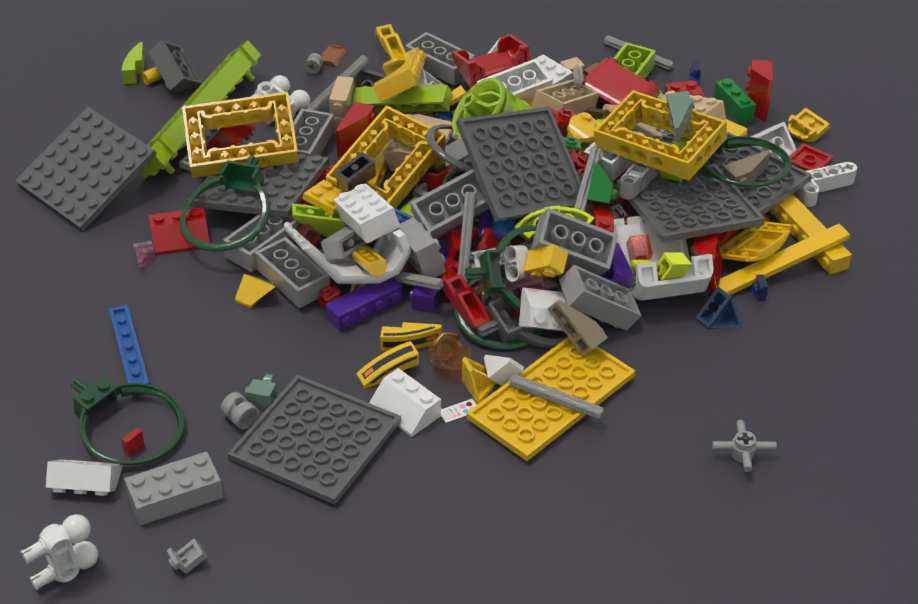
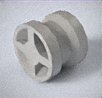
(318, 62)

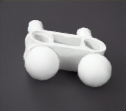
(298, 99)
(61, 556)

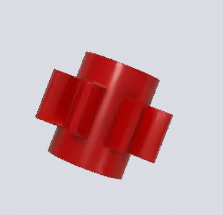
(328, 294)

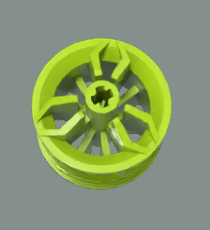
(486, 99)

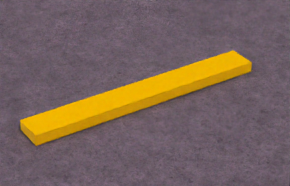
(784, 258)

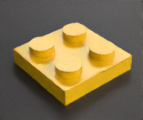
(322, 196)

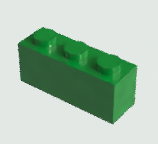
(735, 101)

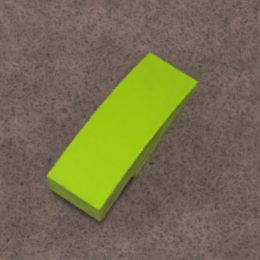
(133, 64)

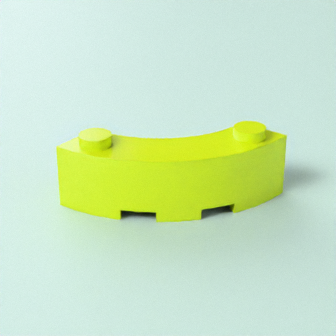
(533, 218)
(668, 267)

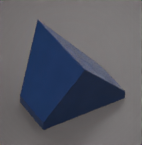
(720, 311)

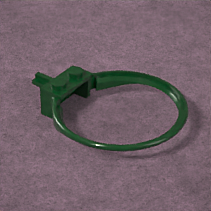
(742, 141)
(239, 177)
(490, 269)
(502, 346)
(104, 387)

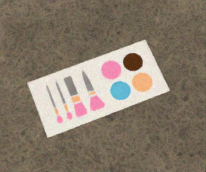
(457, 411)

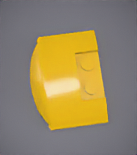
(756, 242)

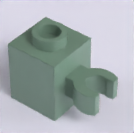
(261, 392)

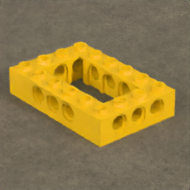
(235, 113)
(405, 129)
(617, 137)

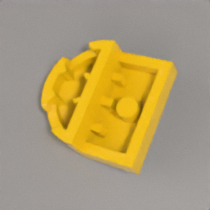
(807, 126)
(582, 127)

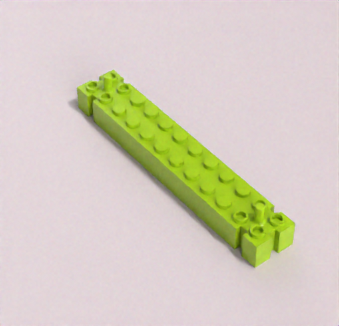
(213, 89)

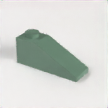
(680, 112)

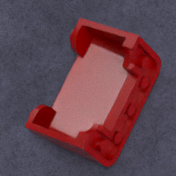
(510, 54)
(617, 82)

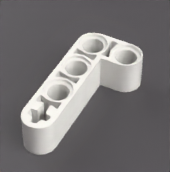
(826, 179)
(512, 258)

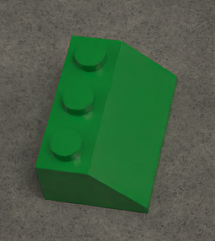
(602, 187)

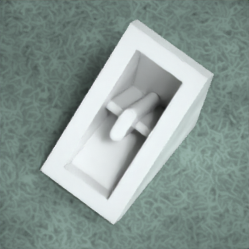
(501, 368)

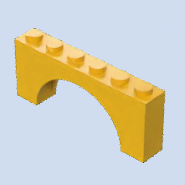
(402, 74)

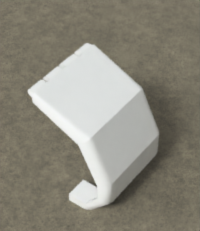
(391, 247)
(647, 282)

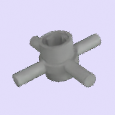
(743, 446)

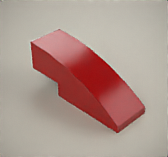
(466, 301)

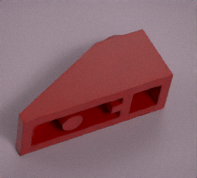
(602, 216)

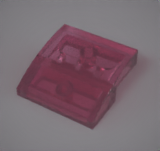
(535, 282)

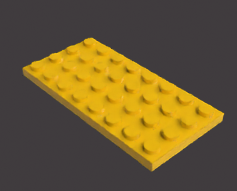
(531, 422)

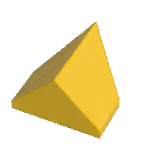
(251, 290)
(476, 379)

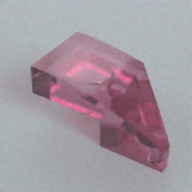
(144, 252)

